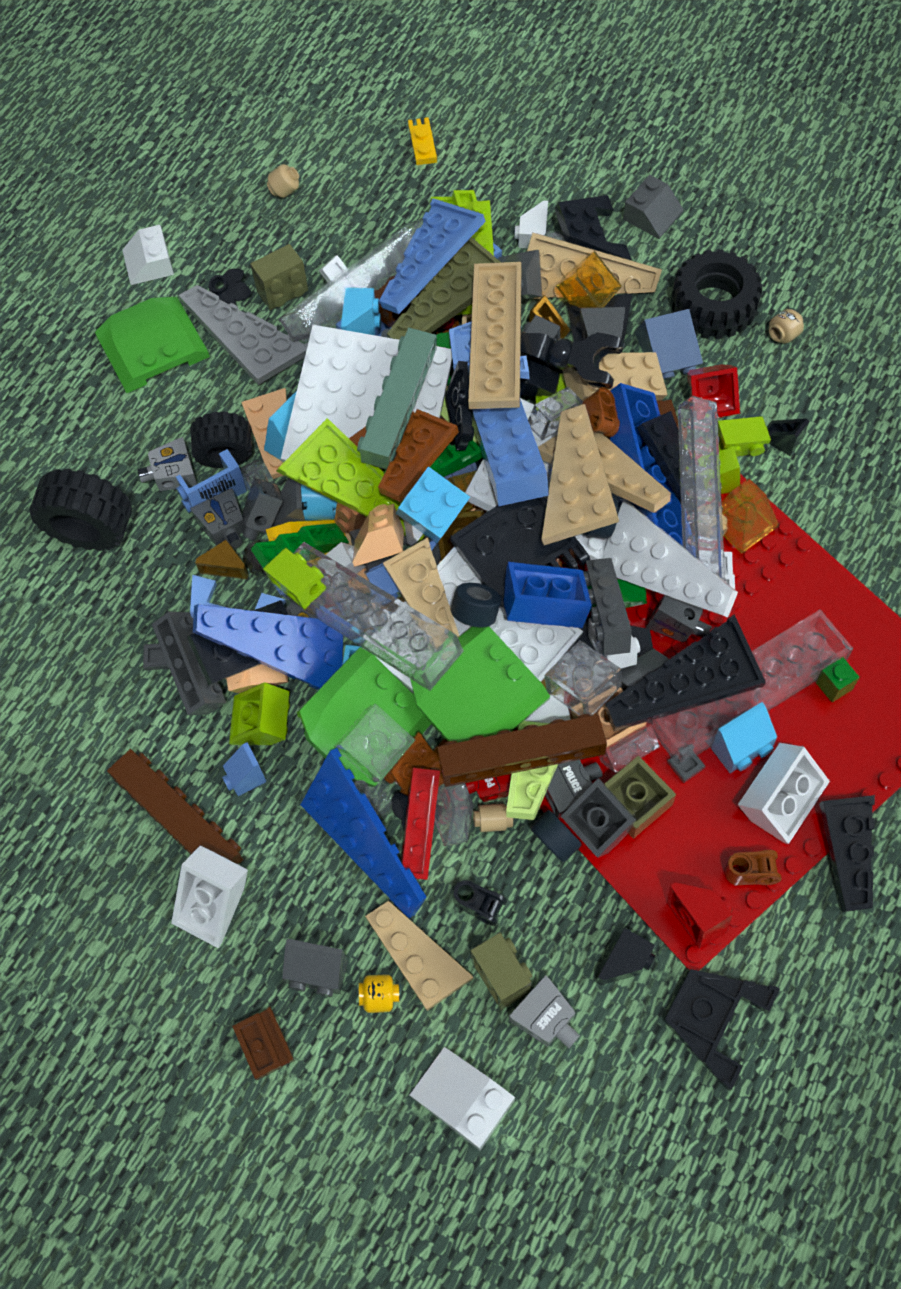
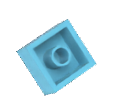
(432, 505)

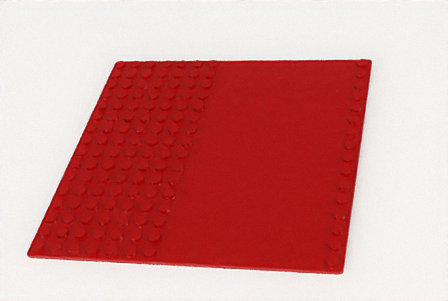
(849, 739)

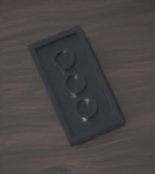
(220, 661)

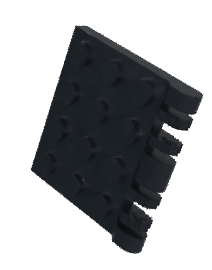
(513, 535)

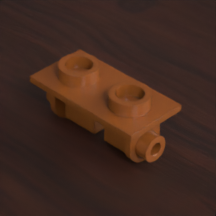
(411, 758)

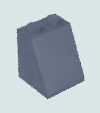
(673, 341)

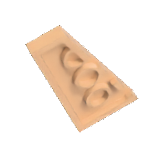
(258, 412)

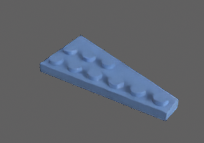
(431, 247)

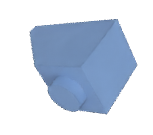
(243, 771)

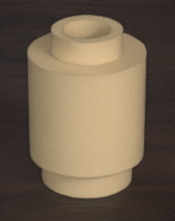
(492, 818)

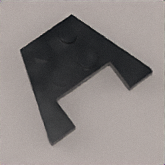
(582, 226)
(704, 1011)

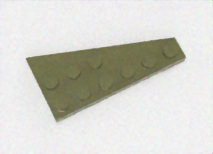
(445, 293)

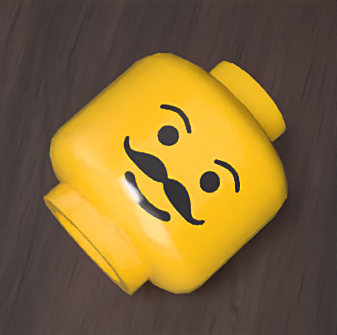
(378, 993)

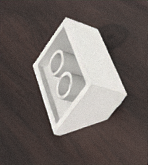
(784, 791)

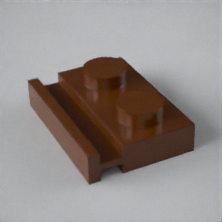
(263, 1043)

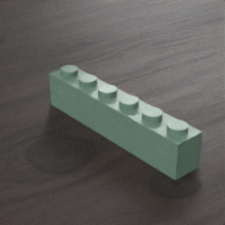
(398, 398)

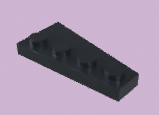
(663, 442)

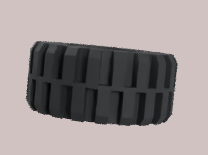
(723, 272)
(80, 509)

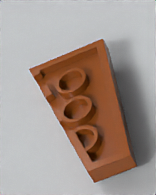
(419, 450)

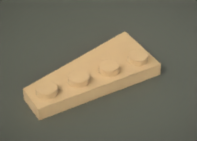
(420, 584)
(422, 962)

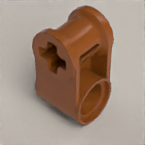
(602, 412)
(759, 868)

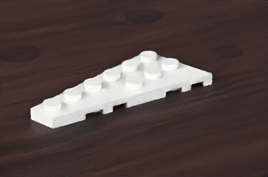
(657, 562)

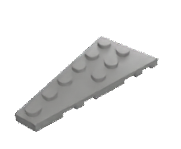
(247, 338)

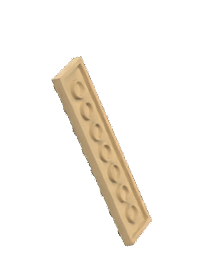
(495, 336)

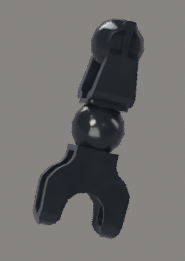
(578, 355)

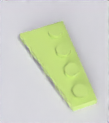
(528, 788)

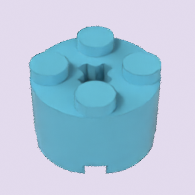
(317, 505)

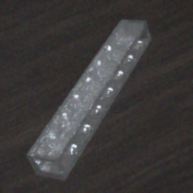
(701, 482)

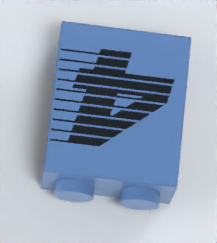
(218, 483)

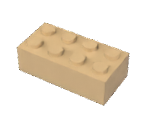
(632, 369)

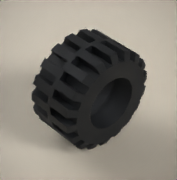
(218, 433)

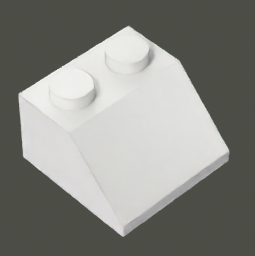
(147, 256)

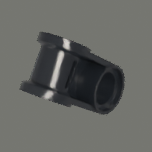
(480, 903)

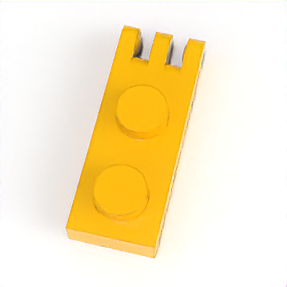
(422, 142)

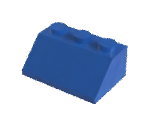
(546, 595)

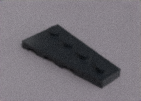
(849, 840)

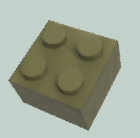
(279, 276)
(641, 793)
(501, 971)

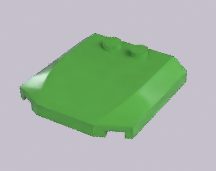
(149, 340)
(481, 691)
(347, 695)

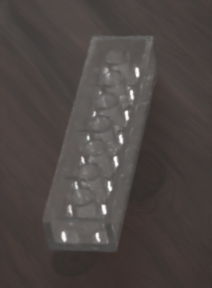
(370, 271)
(380, 622)
(787, 665)

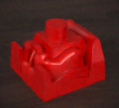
(718, 385)

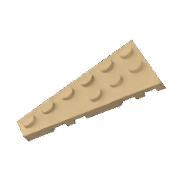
(560, 257)
(622, 473)
(578, 483)

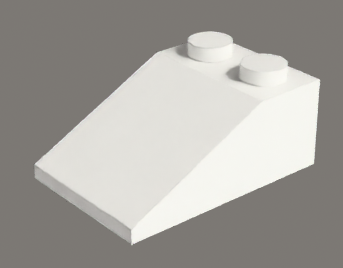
(208, 895)
(462, 1098)

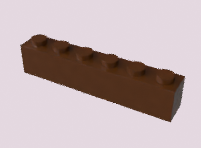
(521, 749)
(169, 807)

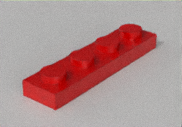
(420, 821)

